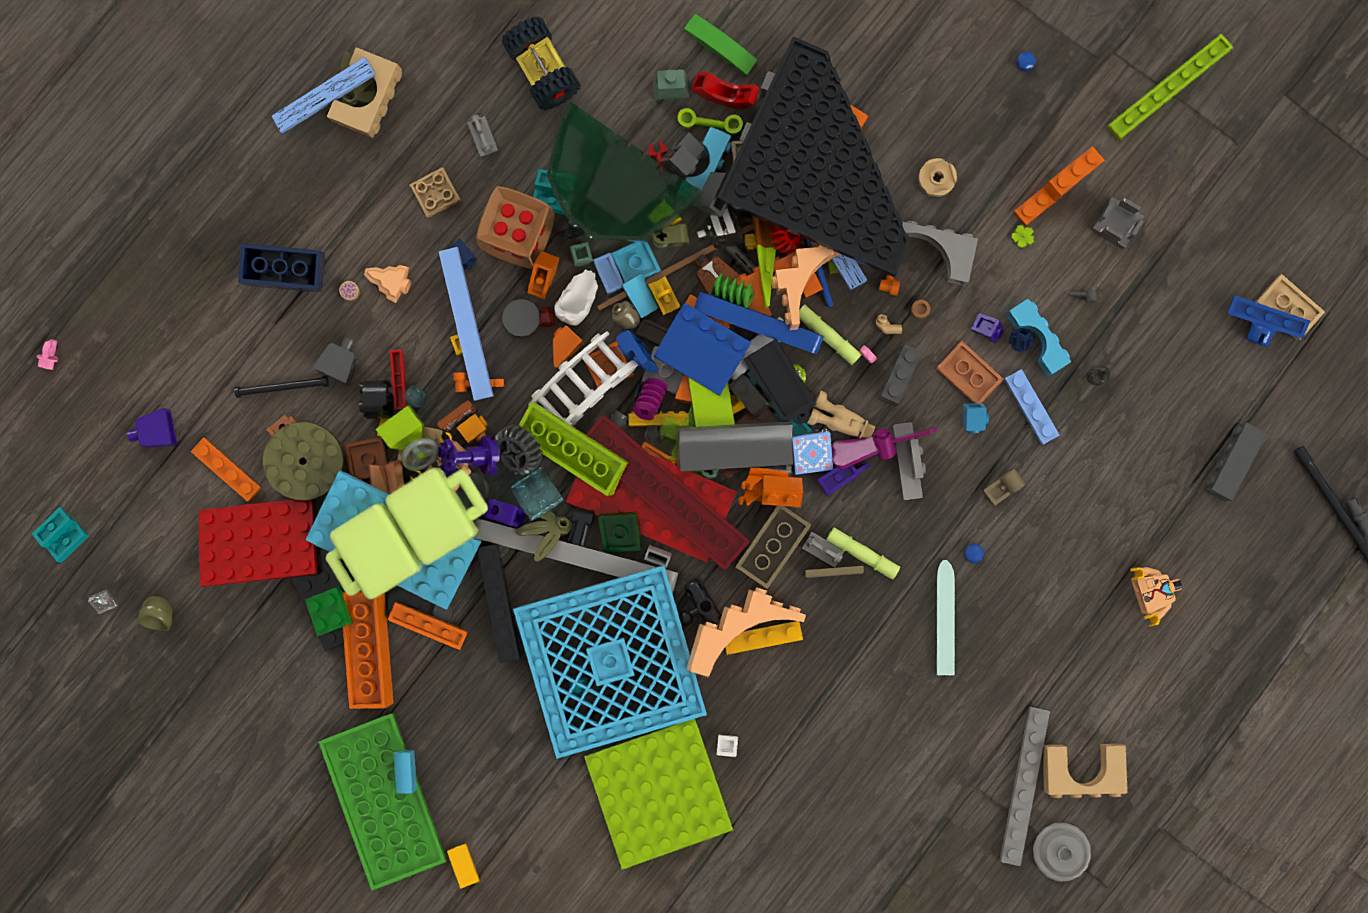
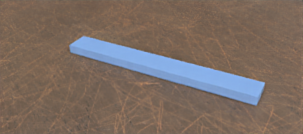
(466, 323)

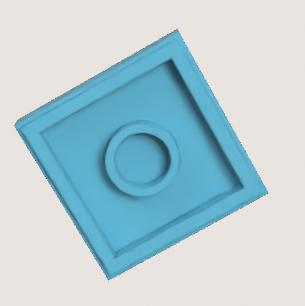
(636, 260)

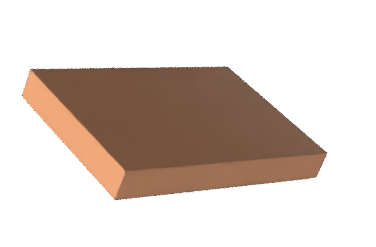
(969, 373)

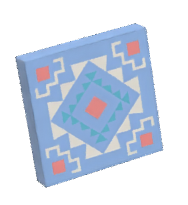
(812, 452)

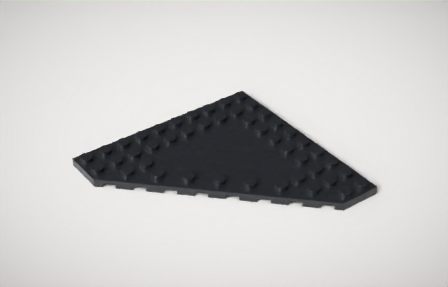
(813, 167)

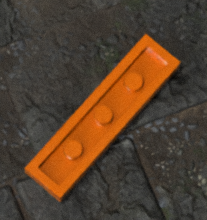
(226, 469)
(427, 625)

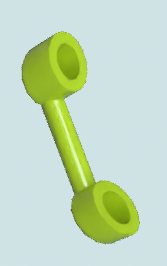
(688, 119)

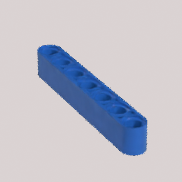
(758, 322)

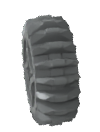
(518, 449)

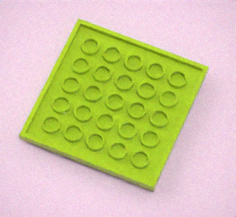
(658, 793)

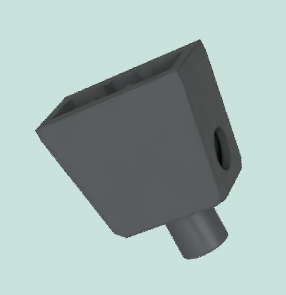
(338, 361)

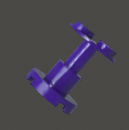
(483, 456)

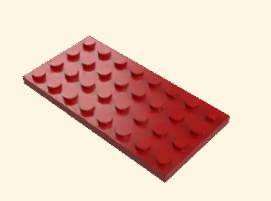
(650, 521)

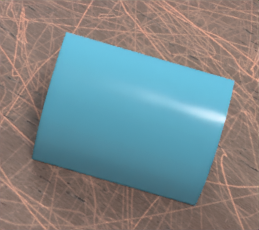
(640, 295)
(405, 771)

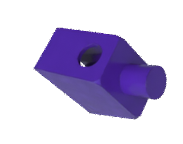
(154, 430)
(505, 513)

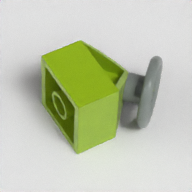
(405, 433)

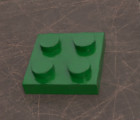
(328, 611)

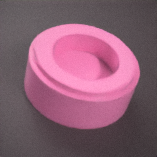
(867, 354)

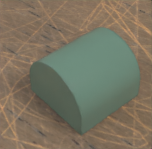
(581, 254)

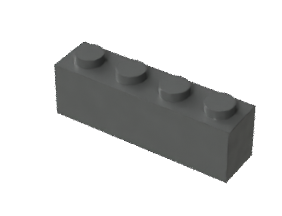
(1235, 461)

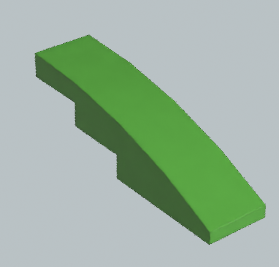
(720, 44)

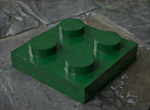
(620, 532)

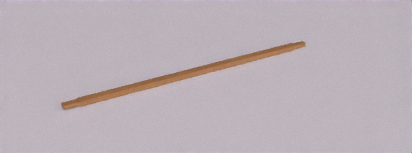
(670, 270)

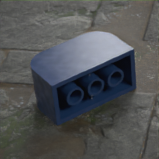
(281, 268)

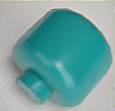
(578, 691)

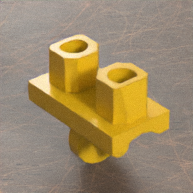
(664, 296)

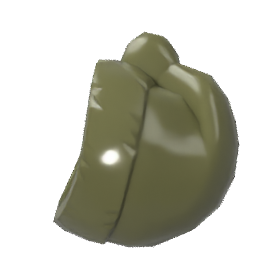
(156, 614)

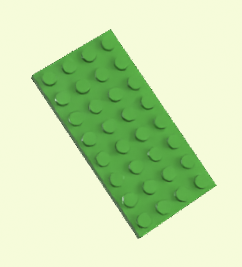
(388, 827)

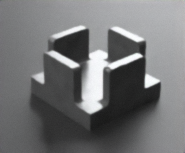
(1119, 221)

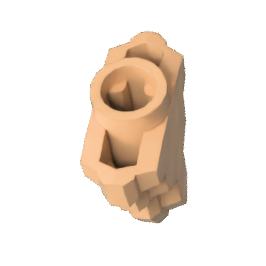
(390, 280)

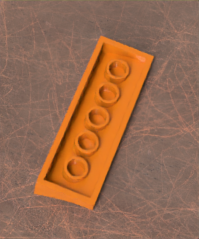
(367, 653)

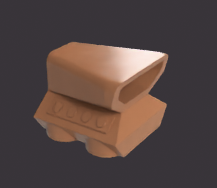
(387, 477)

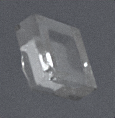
(102, 601)

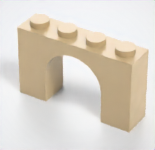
(367, 118)
(1110, 780)

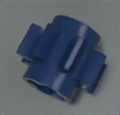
(1021, 340)

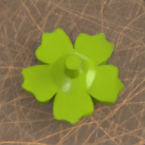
(1023, 236)

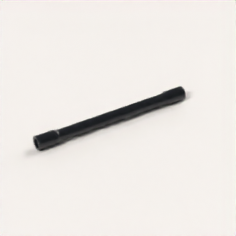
(1307, 461)

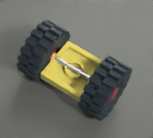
(532, 48)

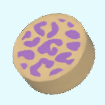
(349, 291)

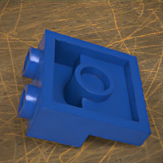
(634, 349)

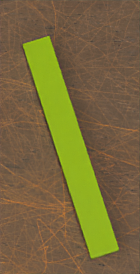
(1170, 87)

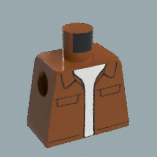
(711, 270)

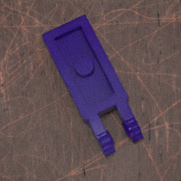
(839, 477)

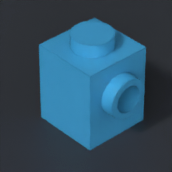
(975, 417)

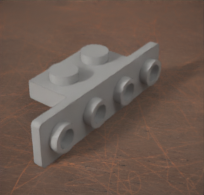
(909, 462)

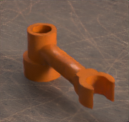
(890, 285)
(462, 382)

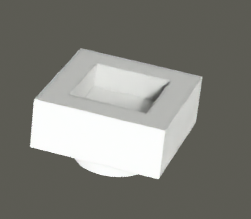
(727, 745)

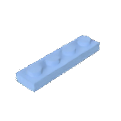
(1031, 407)

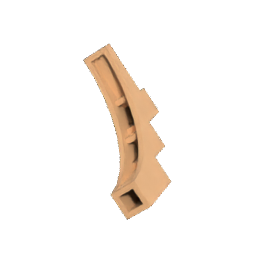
(793, 280)
(711, 641)

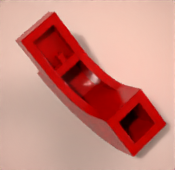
(724, 93)

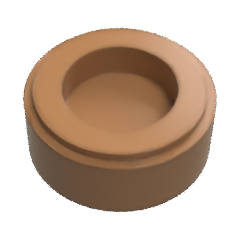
(920, 309)

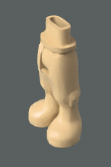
(842, 420)

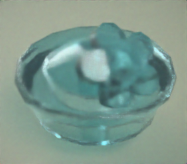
(415, 396)

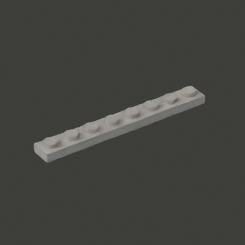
(1024, 786)

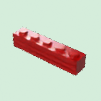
(398, 379)

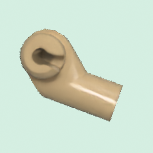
(884, 325)

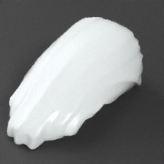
(577, 298)

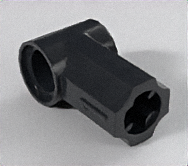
(582, 521)

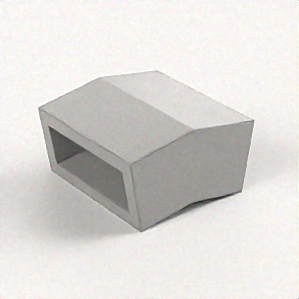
(660, 552)

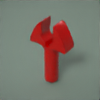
(663, 149)

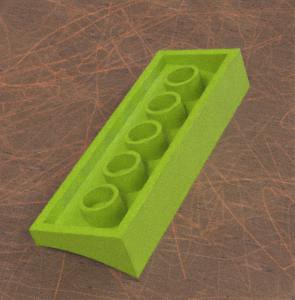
(574, 449)

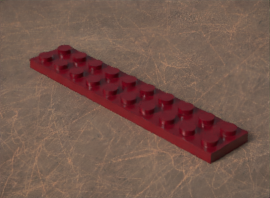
(671, 496)

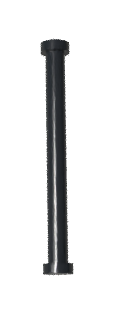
(281, 386)

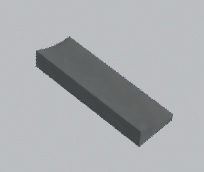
(734, 446)

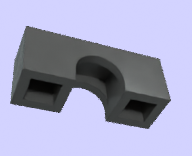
(900, 375)

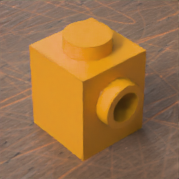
(473, 428)

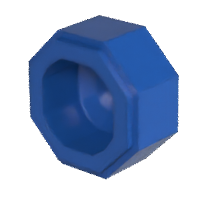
(1025, 61)
(973, 553)

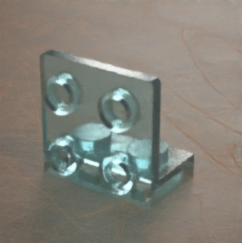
(536, 493)

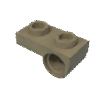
(1003, 487)

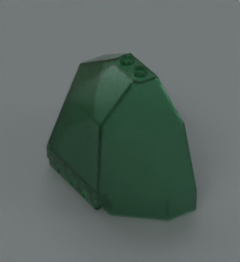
(610, 187)

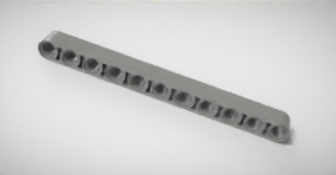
(565, 552)

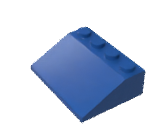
(702, 349)

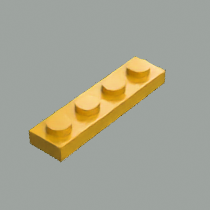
(765, 637)

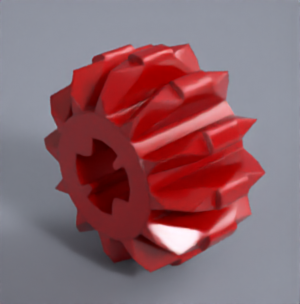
(785, 240)

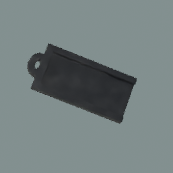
(781, 382)

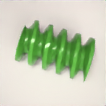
(732, 291)

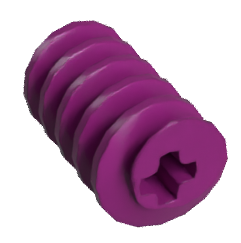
(650, 398)

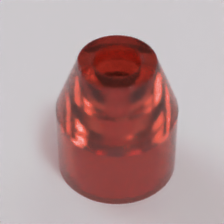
(546, 317)

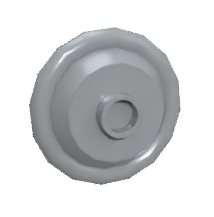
(1062, 852)

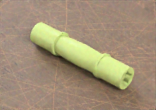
(831, 337)
(863, 553)

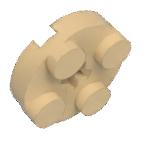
(943, 169)

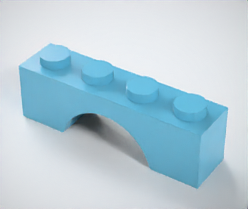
(716, 145)
(1052, 354)

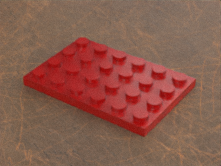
(256, 542)

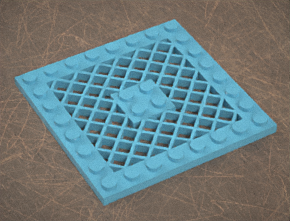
(609, 662)

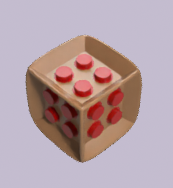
(515, 227)

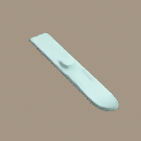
(945, 619)

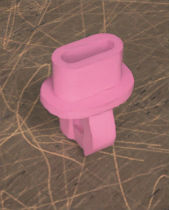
(47, 358)

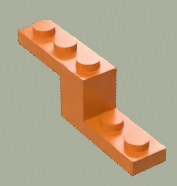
(1058, 186)

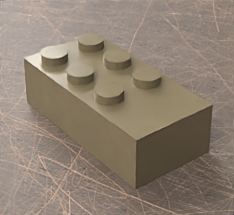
(773, 546)

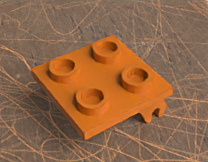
(754, 483)

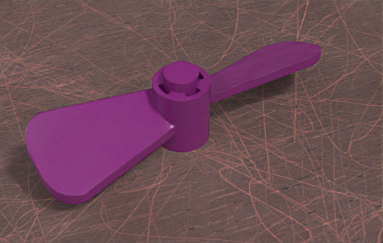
(881, 443)

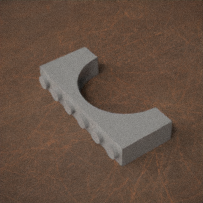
(955, 249)

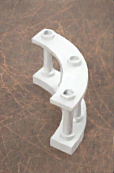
(591, 396)

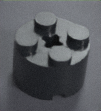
(376, 399)

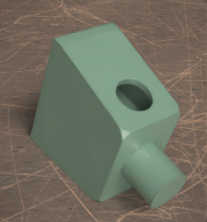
(670, 84)

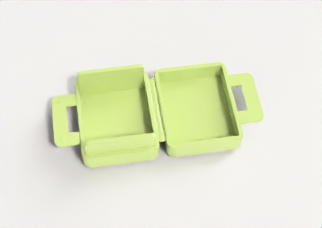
(418, 525)

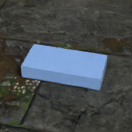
(608, 273)

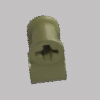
(673, 237)

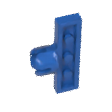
(1266, 321)

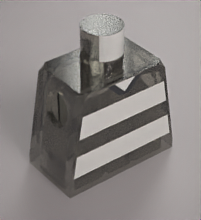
(722, 230)

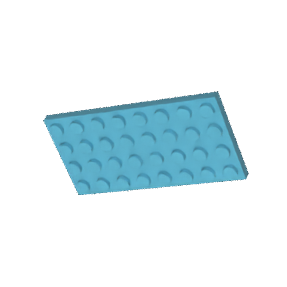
(350, 497)

